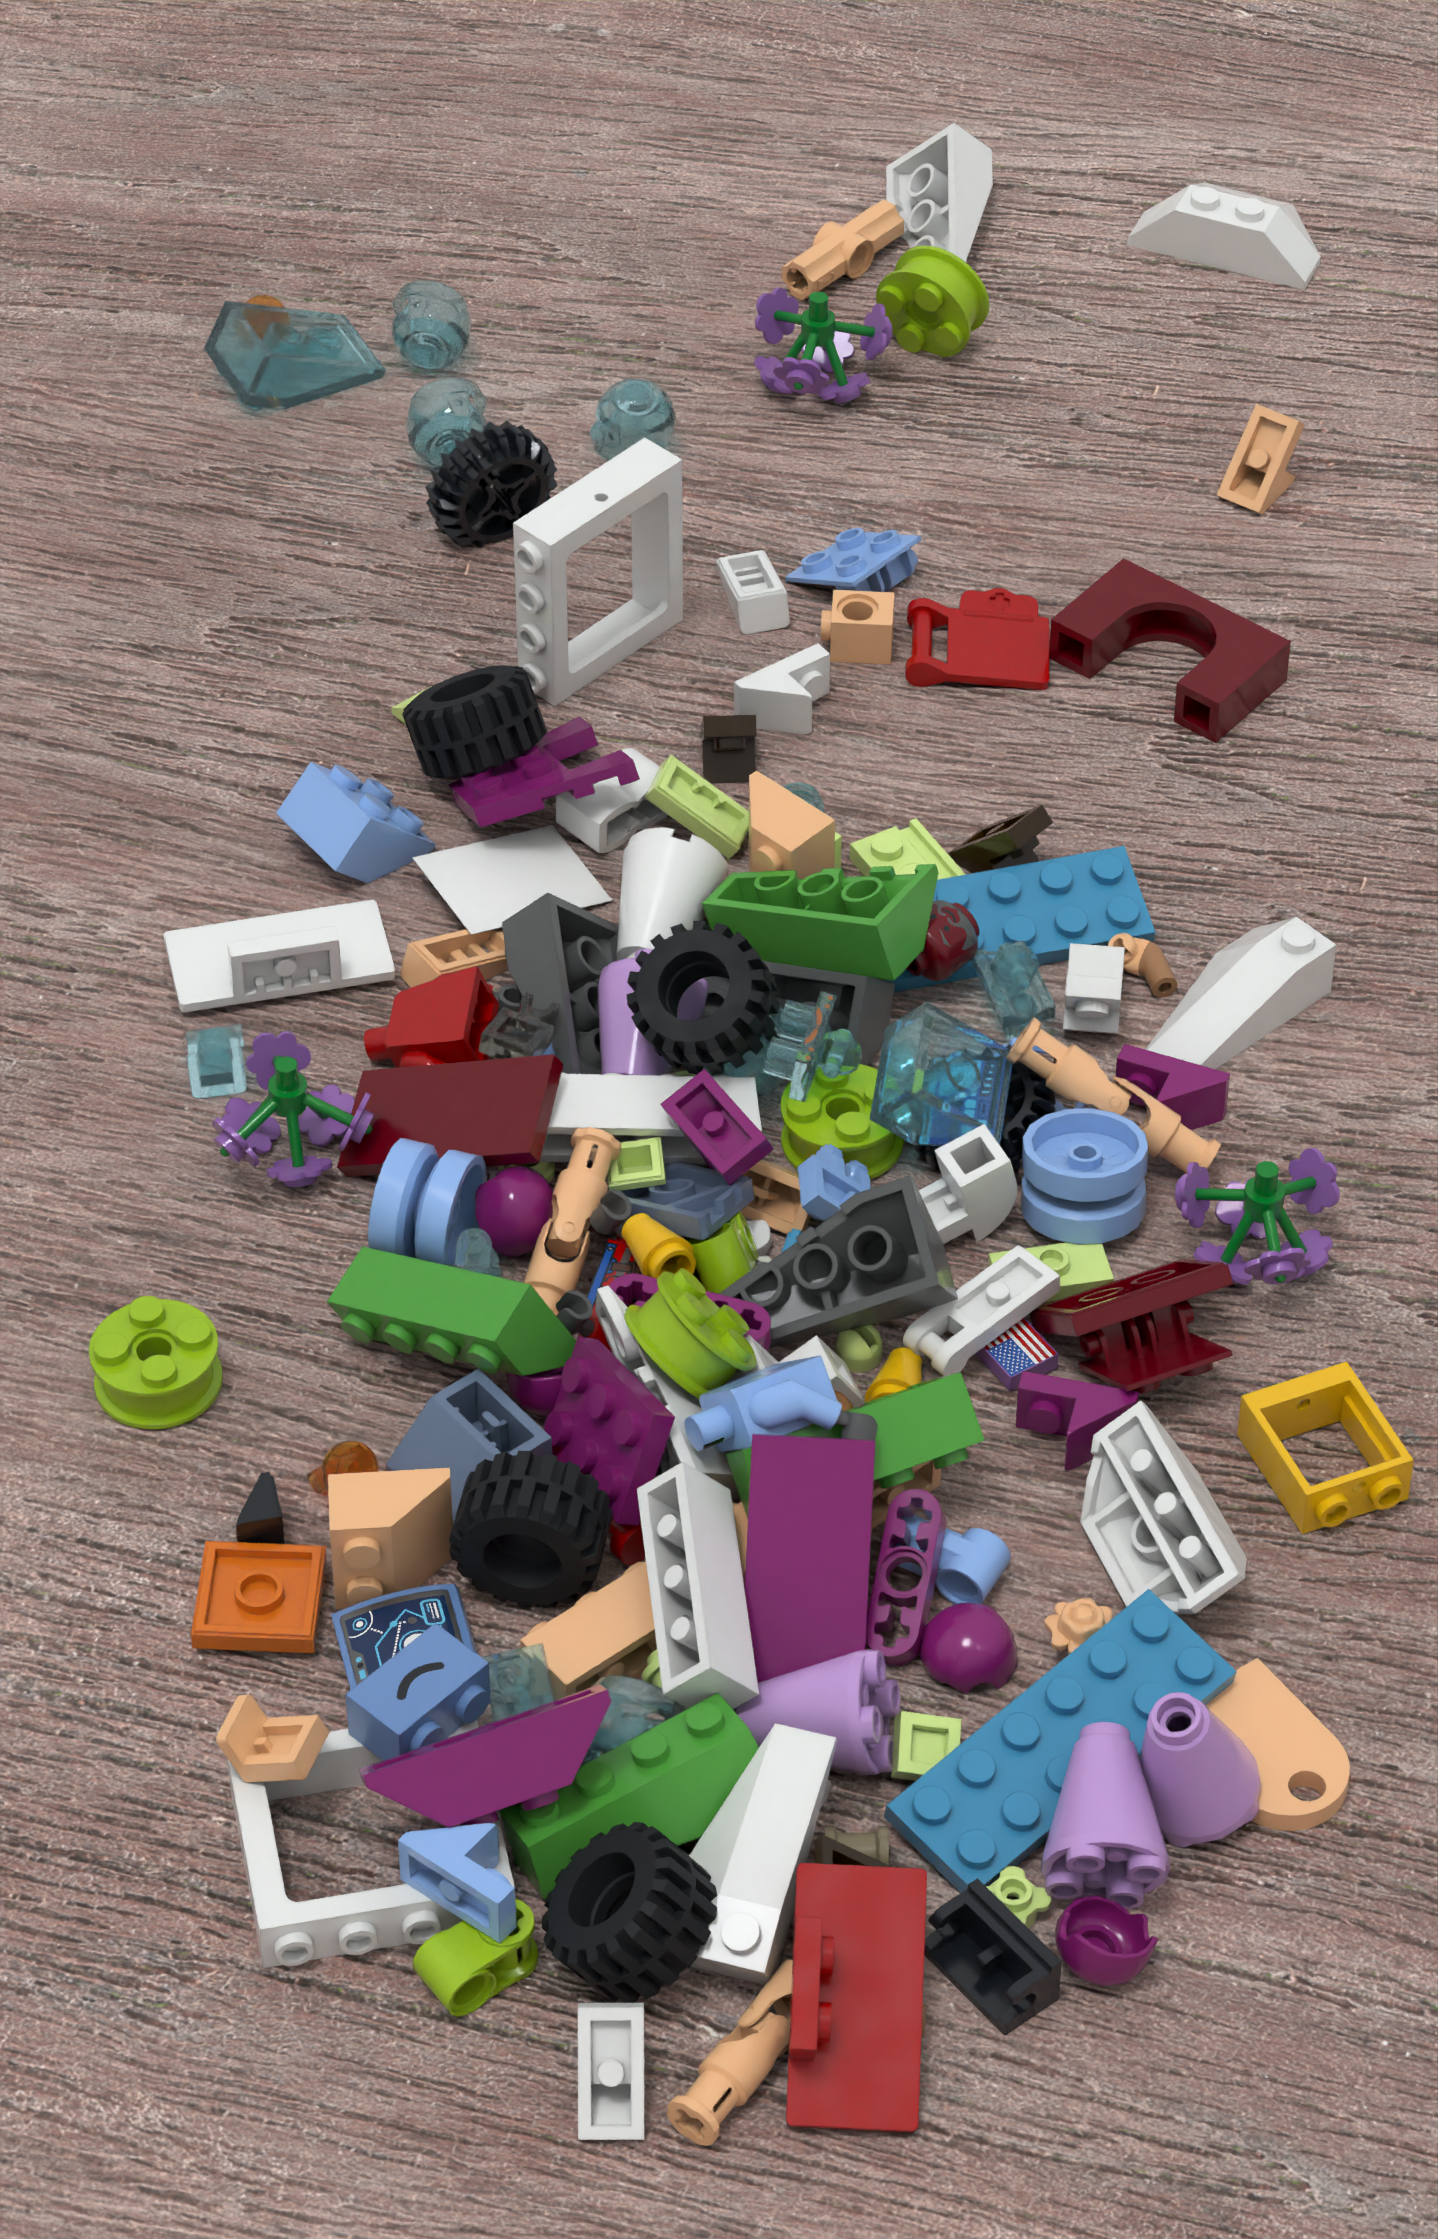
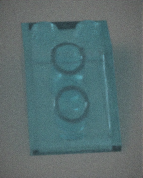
(288, 354)

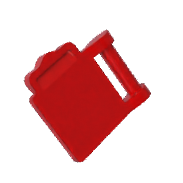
(990, 641)

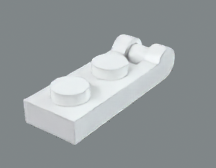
(983, 1310)

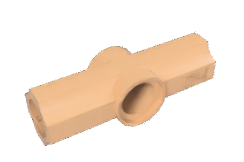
(843, 250)

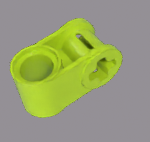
(725, 1254)
(470, 1967)

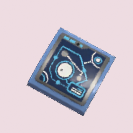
(386, 1624)

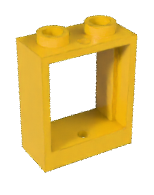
(1328, 1398)

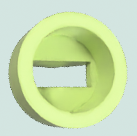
(854, 1348)

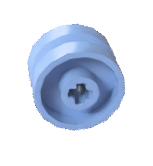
(1084, 1176)
(424, 1201)

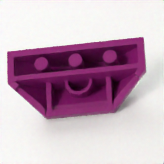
(495, 1764)

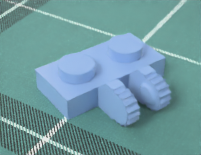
(828, 1182)

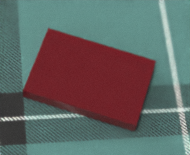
(1130, 1297)

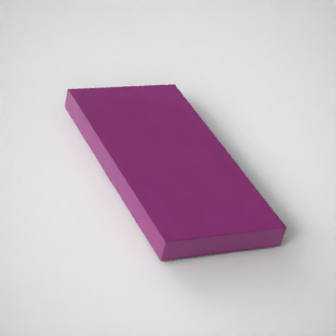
(808, 1549)

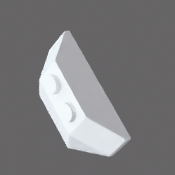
(1230, 233)
(1156, 1517)

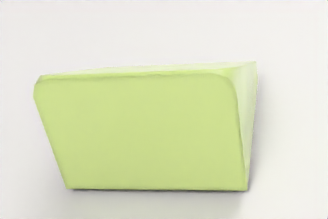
(638, 1165)

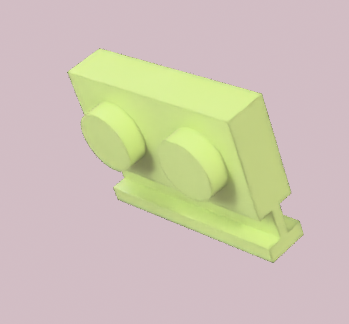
(903, 851)

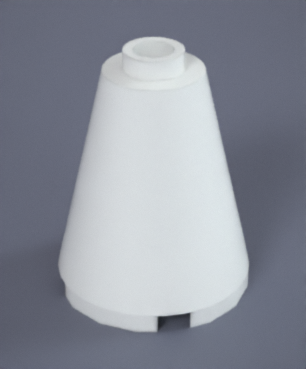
(664, 886)

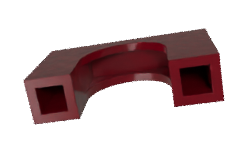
(1136, 607)

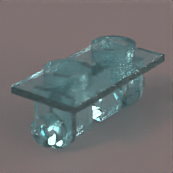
(476, 1253)

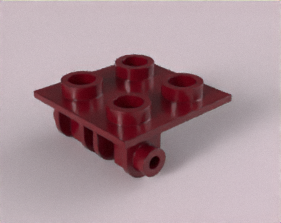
(1149, 1349)

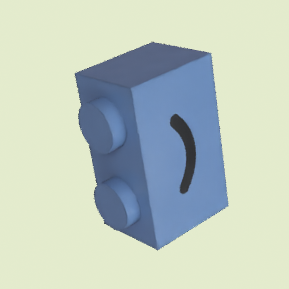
(419, 1695)

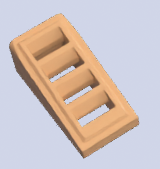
(453, 953)

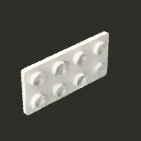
(278, 955)

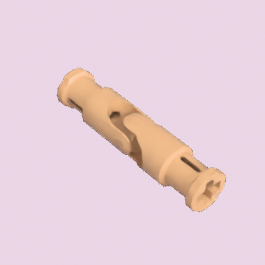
(1079, 1078)
(573, 1201)
(736, 2062)

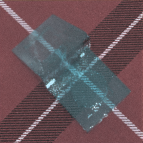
(215, 1061)

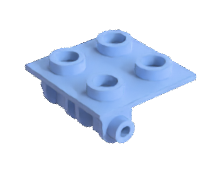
(860, 561)

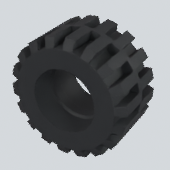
(474, 721)
(679, 964)
(530, 1529)
(629, 1912)

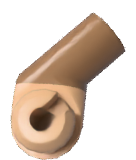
(1148, 961)

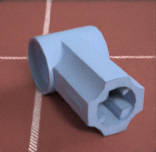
(967, 1563)

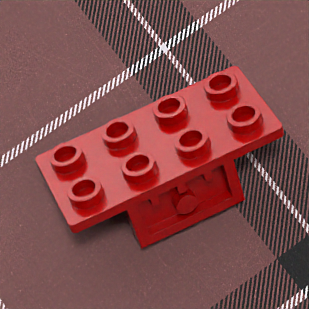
(856, 1998)

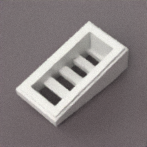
(754, 592)

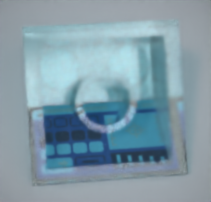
(939, 1079)

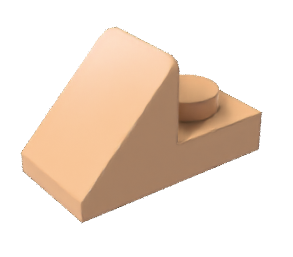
(1260, 461)

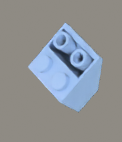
(353, 823)

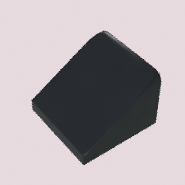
(261, 1515)

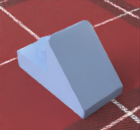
(458, 1874)

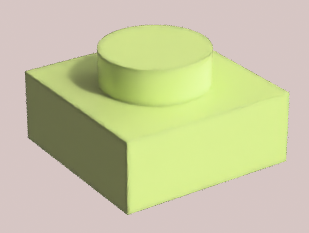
(922, 1743)

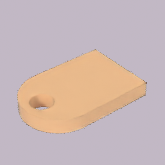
(1288, 1748)

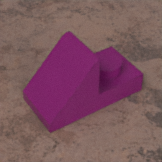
(1185, 1087)
(716, 1127)
(1069, 1410)

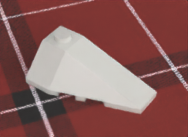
(1248, 993)

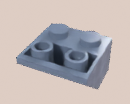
(464, 1427)

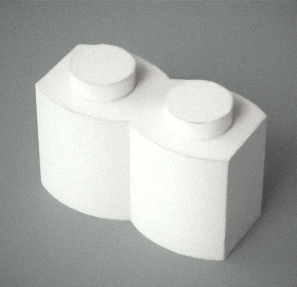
(614, 811)

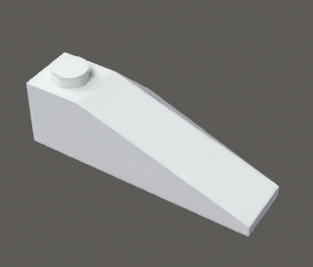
(942, 190)
(676, 1399)
(756, 1850)

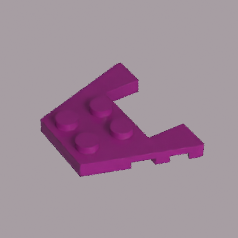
(538, 775)

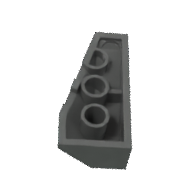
(559, 958)
(860, 1006)

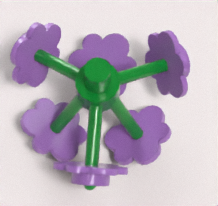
(822, 343)
(325, 1113)
(1253, 1211)

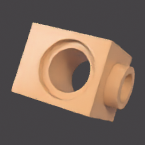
(859, 627)

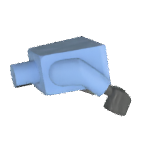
(773, 1403)

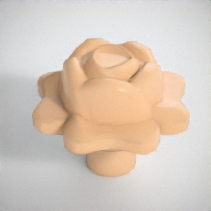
(1075, 1623)

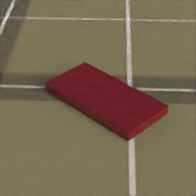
(469, 1107)

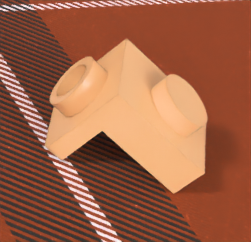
(270, 1747)

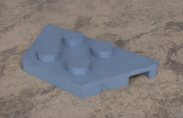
(692, 1200)

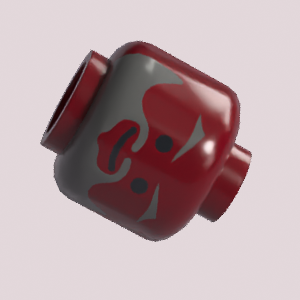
(948, 943)

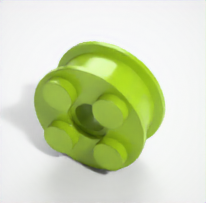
(933, 301)
(838, 1115)
(691, 1334)
(155, 1363)

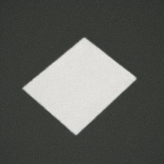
(507, 873)

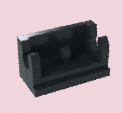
(993, 1958)

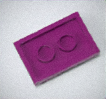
(608, 1426)

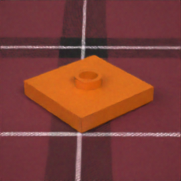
(259, 1597)

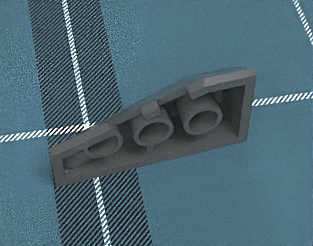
(854, 1269)

